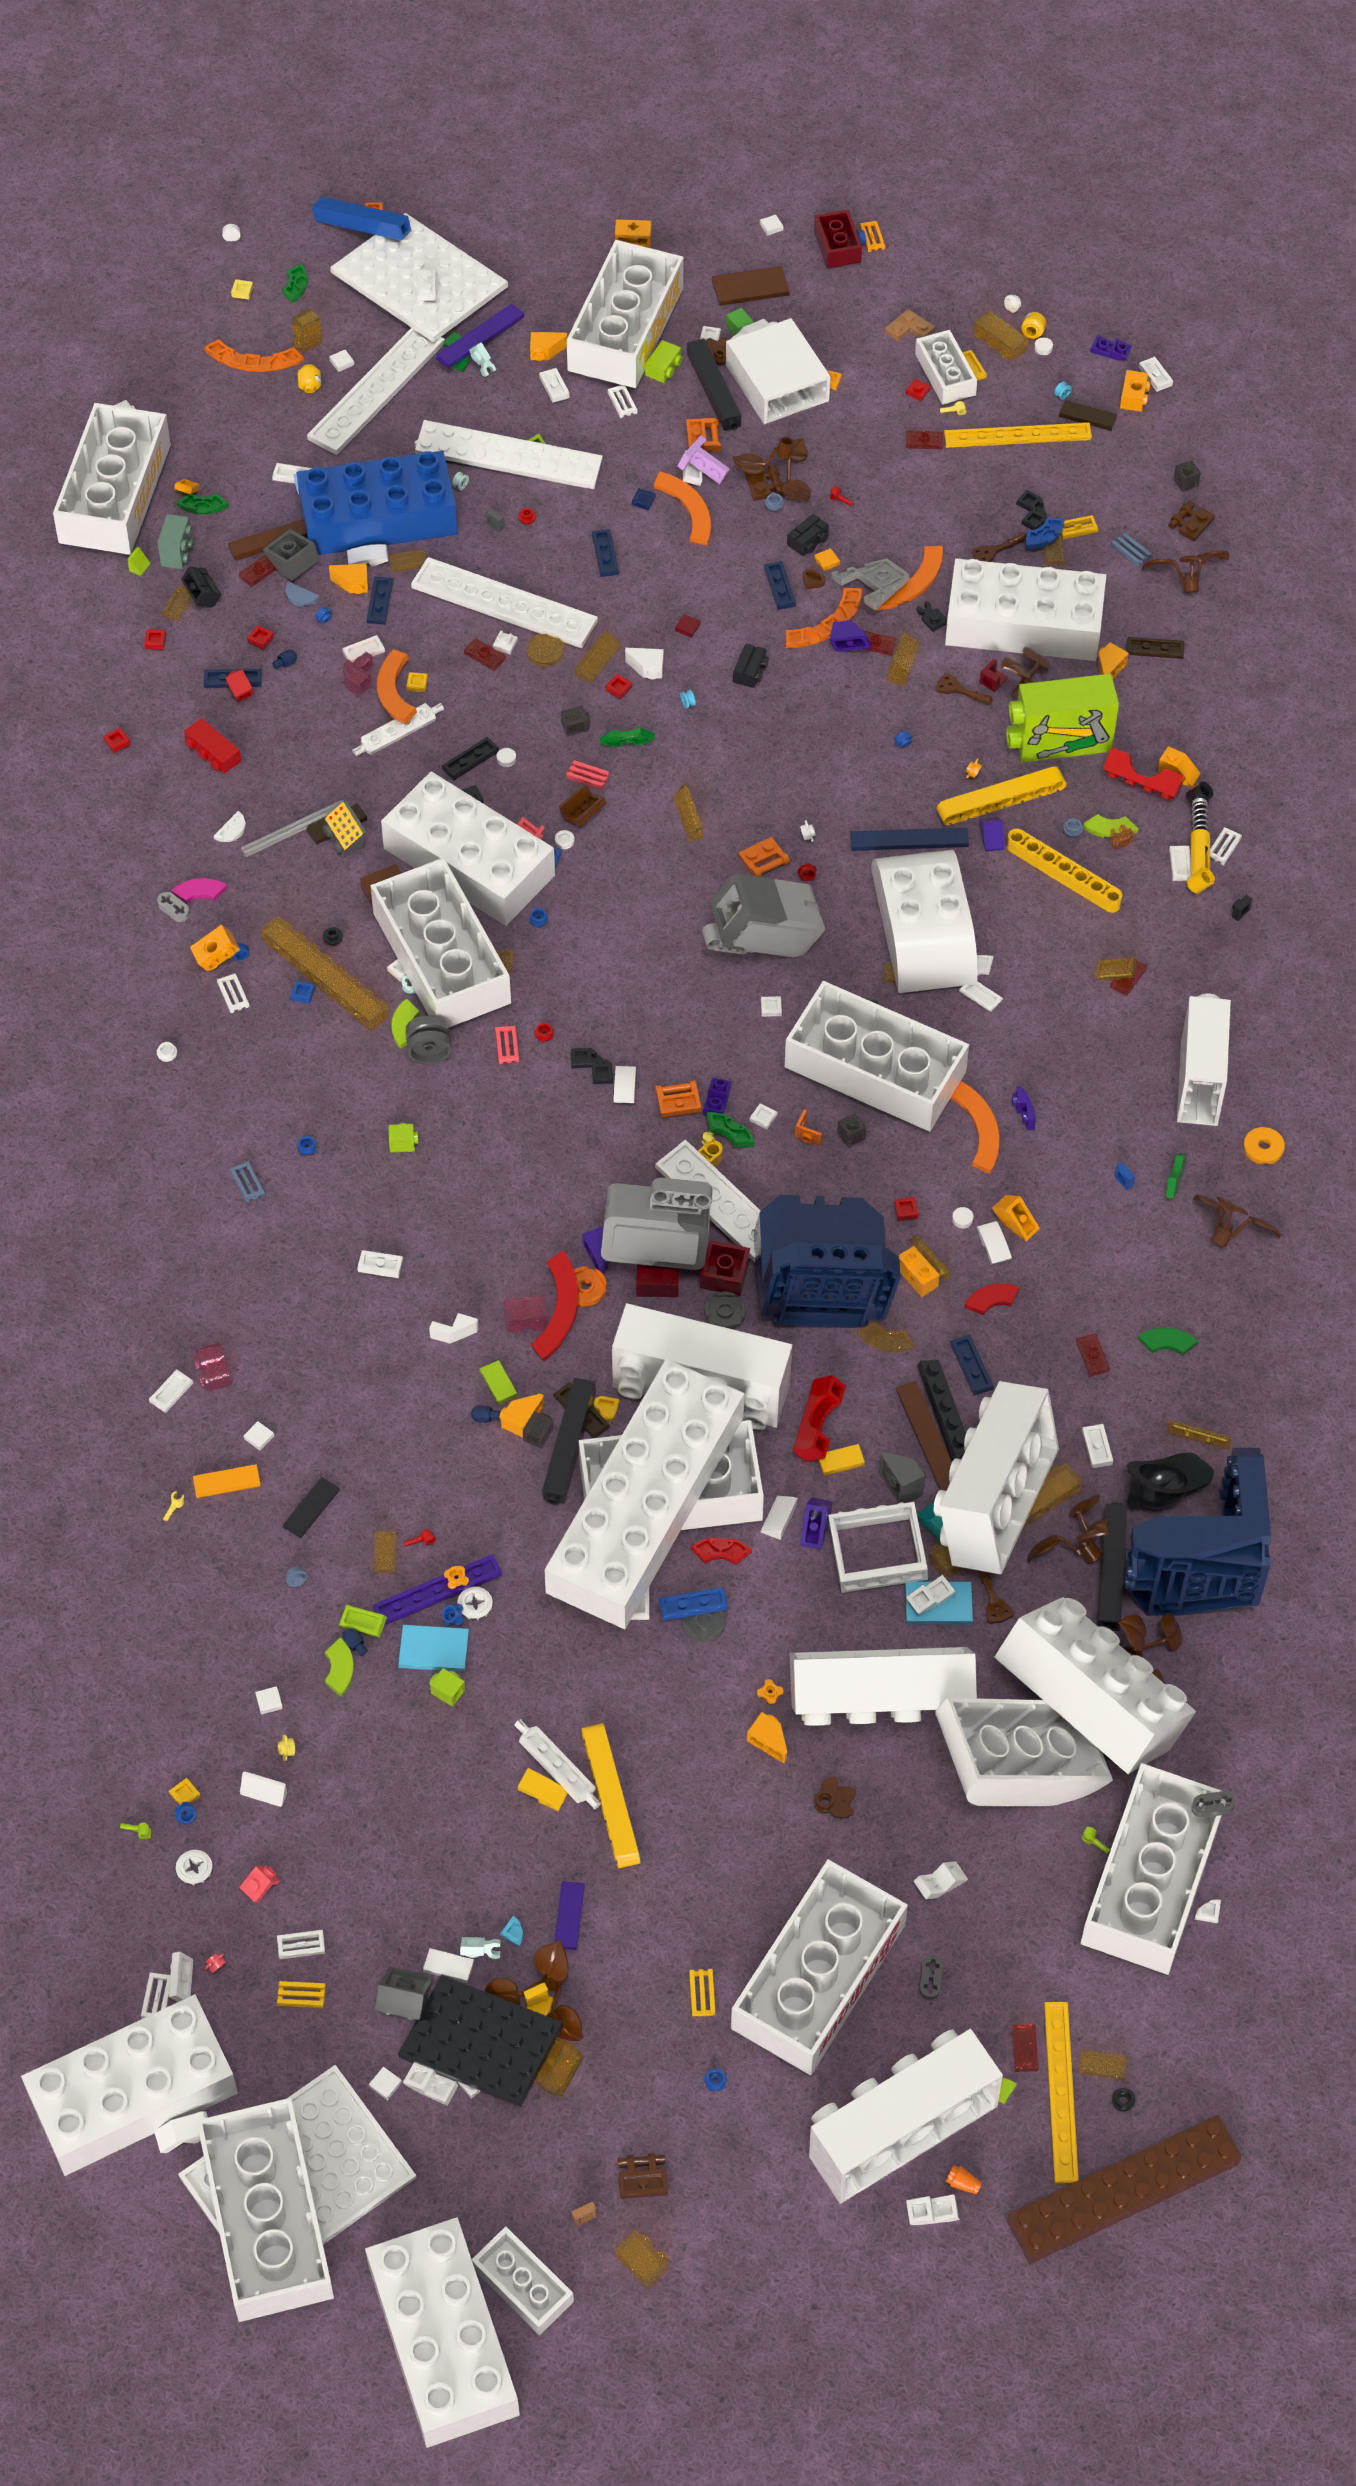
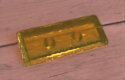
(597, 657)
(903, 660)
(688, 814)
(1199, 1434)

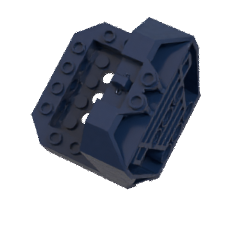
(823, 1260)
(1206, 1560)

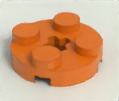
(597, 1289)

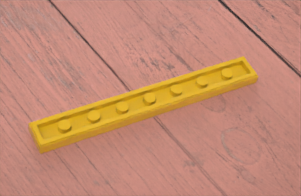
(1017, 435)
(1061, 2093)

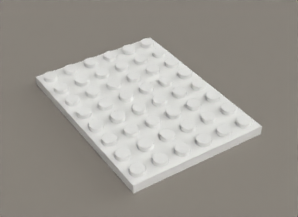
(387, 275)
(345, 2156)

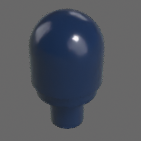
(287, 657)
(484, 1414)
(354, 1641)

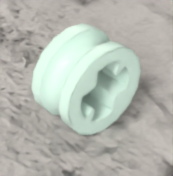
(460, 481)
(408, 989)

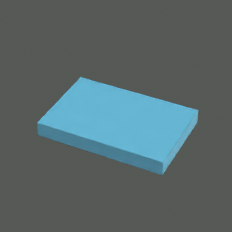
(953, 1611)
(433, 1648)

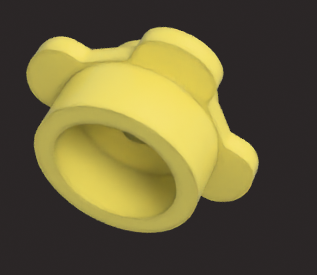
(286, 1747)

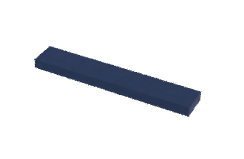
(909, 839)

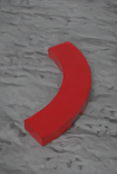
(565, 1308)

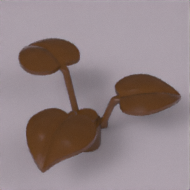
(787, 449)
(1191, 579)
(1015, 666)
(1224, 1231)
(1087, 1546)
(1136, 1632)
(553, 1962)

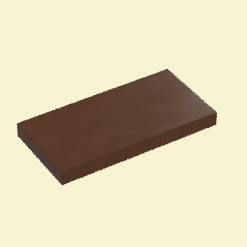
(750, 285)

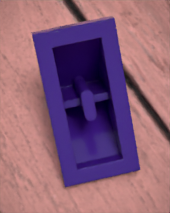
(992, 833)

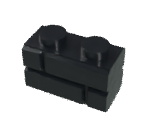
(808, 535)
(201, 587)
(750, 665)

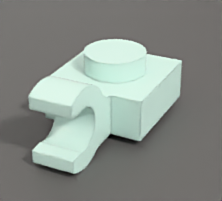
(482, 357)
(477, 1946)

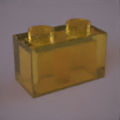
(306, 330)
(559, 2067)
(642, 2259)

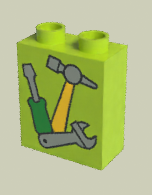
(1063, 718)

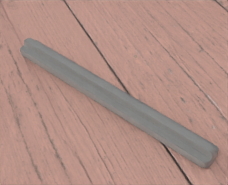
(288, 830)

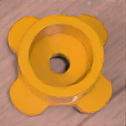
(973, 769)
(456, 1571)
(770, 1698)

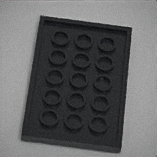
(481, 2040)

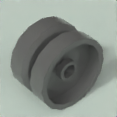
(428, 1039)

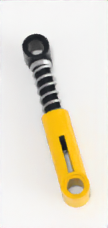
(1201, 873)

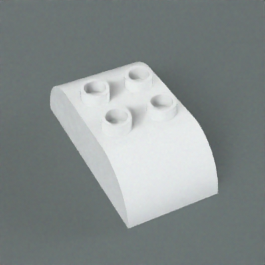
(926, 920)
(1019, 1753)

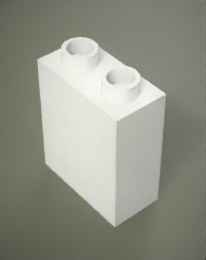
(777, 370)
(1203, 1060)

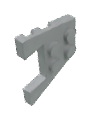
(880, 575)

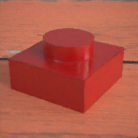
(918, 389)
(260, 637)
(155, 639)
(618, 686)
(116, 740)
(906, 1208)

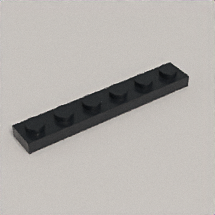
(943, 1406)

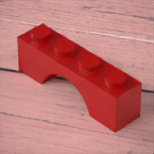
(1166, 783)
(823, 1398)

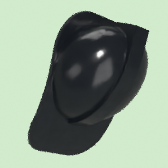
(1166, 1480)

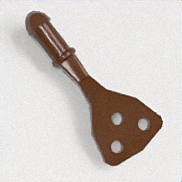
(992, 550)
(957, 687)
(994, 1602)

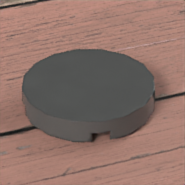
(725, 1310)
(704, 1628)

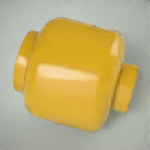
(1033, 325)
(309, 378)

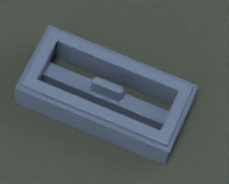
(1133, 547)
(253, 1195)

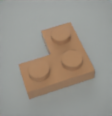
(907, 323)

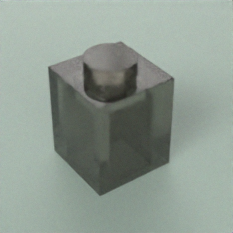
(1187, 476)
(575, 721)
(851, 1130)
(538, 1429)

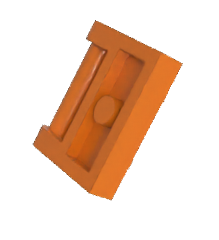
(696, 428)
(761, 853)
(678, 1103)

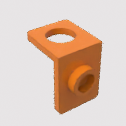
(805, 1134)

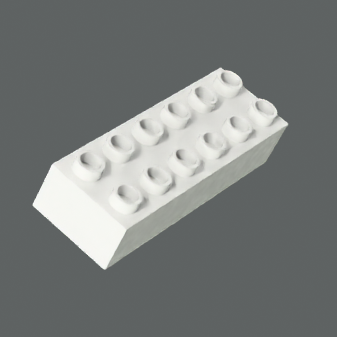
(644, 1494)

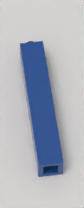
(361, 218)

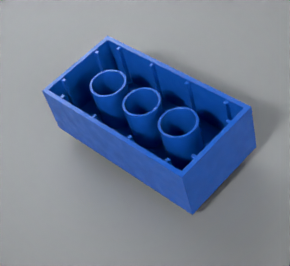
(377, 502)

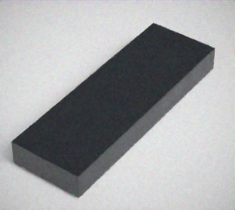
(470, 758)
(311, 1507)

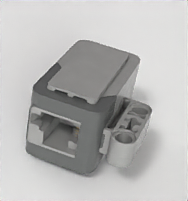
(763, 917)
(658, 1223)

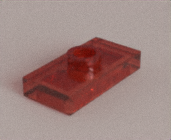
(924, 439)
(257, 571)
(881, 643)
(484, 654)
(1125, 985)
(1092, 1355)
(1025, 2047)

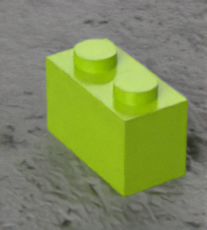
(663, 361)

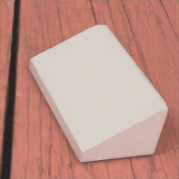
(779, 1516)
(263, 1789)

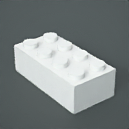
(946, 367)
(522, 2281)

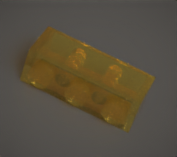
(1000, 336)

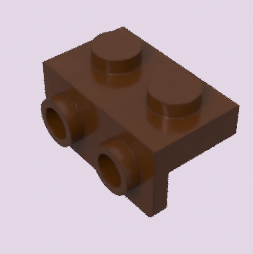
(581, 806)

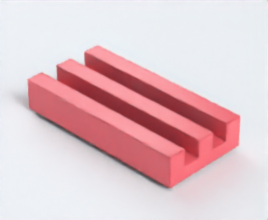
(589, 772)
(507, 1058)

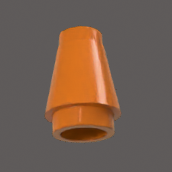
(962, 2179)

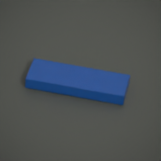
(693, 1603)

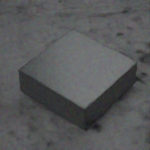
(494, 520)

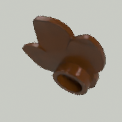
(718, 349)
(838, 1798)

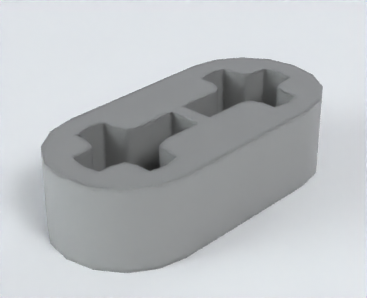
(175, 903)

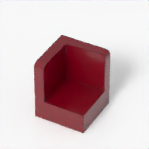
(991, 677)

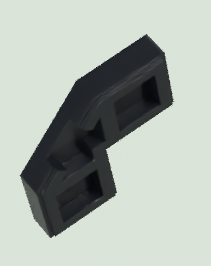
(1035, 506)
(589, 1058)

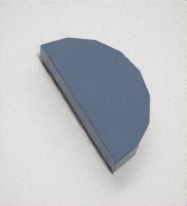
(299, 596)

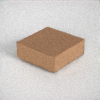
(584, 2214)

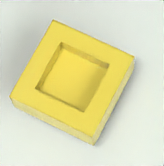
(242, 289)

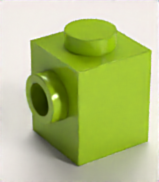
(402, 1138)
(447, 1686)

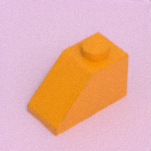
(546, 345)
(350, 577)
(1111, 660)
(1179, 763)
(1016, 1216)
(519, 1411)
(768, 1736)

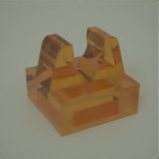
(1121, 839)

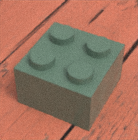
(175, 541)

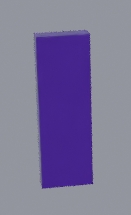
(569, 1914)

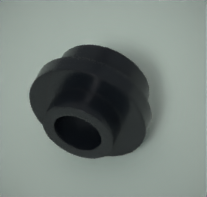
(332, 940)
(1123, 2092)

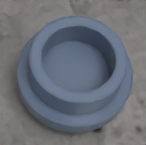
(774, 502)
(1073, 827)
(296, 1577)

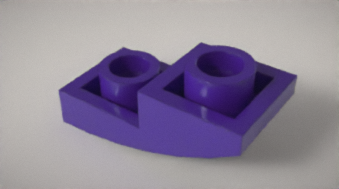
(1118, 350)
(717, 1096)
(1024, 1106)

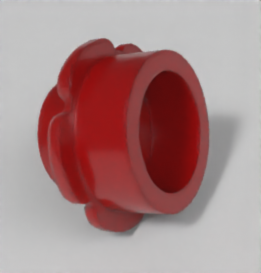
(527, 516)
(807, 872)
(544, 1027)

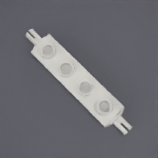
(395, 730)
(557, 1764)

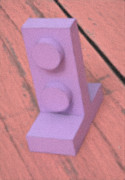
(703, 461)

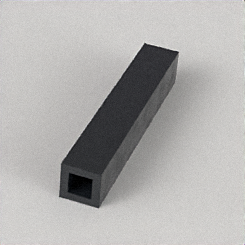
(714, 384)
(567, 1442)
(1113, 1567)

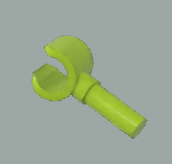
(143, 1829)
(1089, 1837)

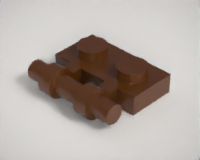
(759, 486)
(1195, 525)
(645, 2182)

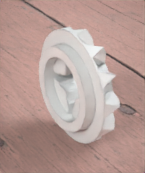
(482, 1597)
(198, 1858)

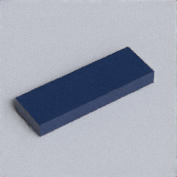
(605, 553)
(779, 585)
(380, 600)
(217, 677)
(971, 1365)

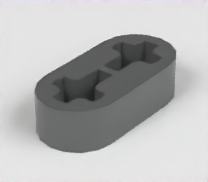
(1212, 1801)
(936, 1978)

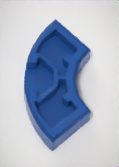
(1045, 534)

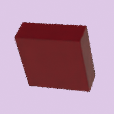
(687, 626)

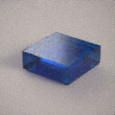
(643, 499)

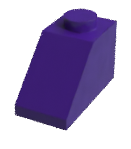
(848, 636)
(593, 1244)
(816, 1522)

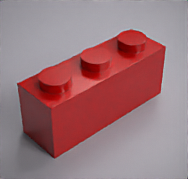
(212, 746)

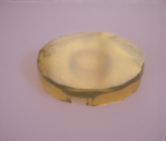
(545, 650)

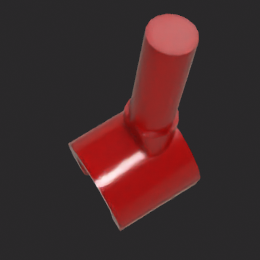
(835, 495)
(426, 1536)

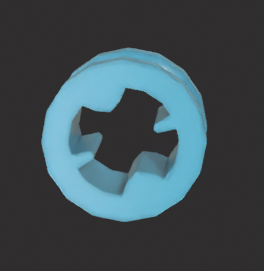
(1063, 390)
(688, 698)

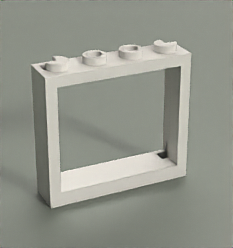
(882, 1576)

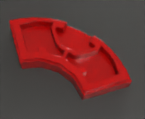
(992, 1296)
(720, 1548)

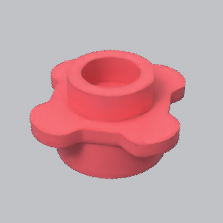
(215, 1963)

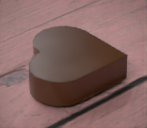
(812, 579)

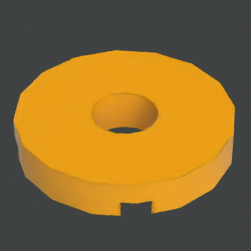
(1260, 1155)

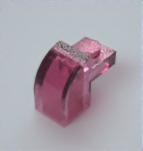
(356, 675)

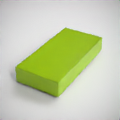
(498, 1382)
(363, 1621)

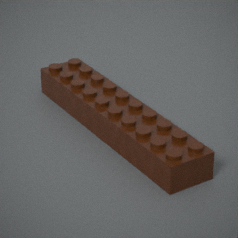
(1123, 2189)

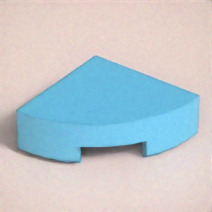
(513, 1932)

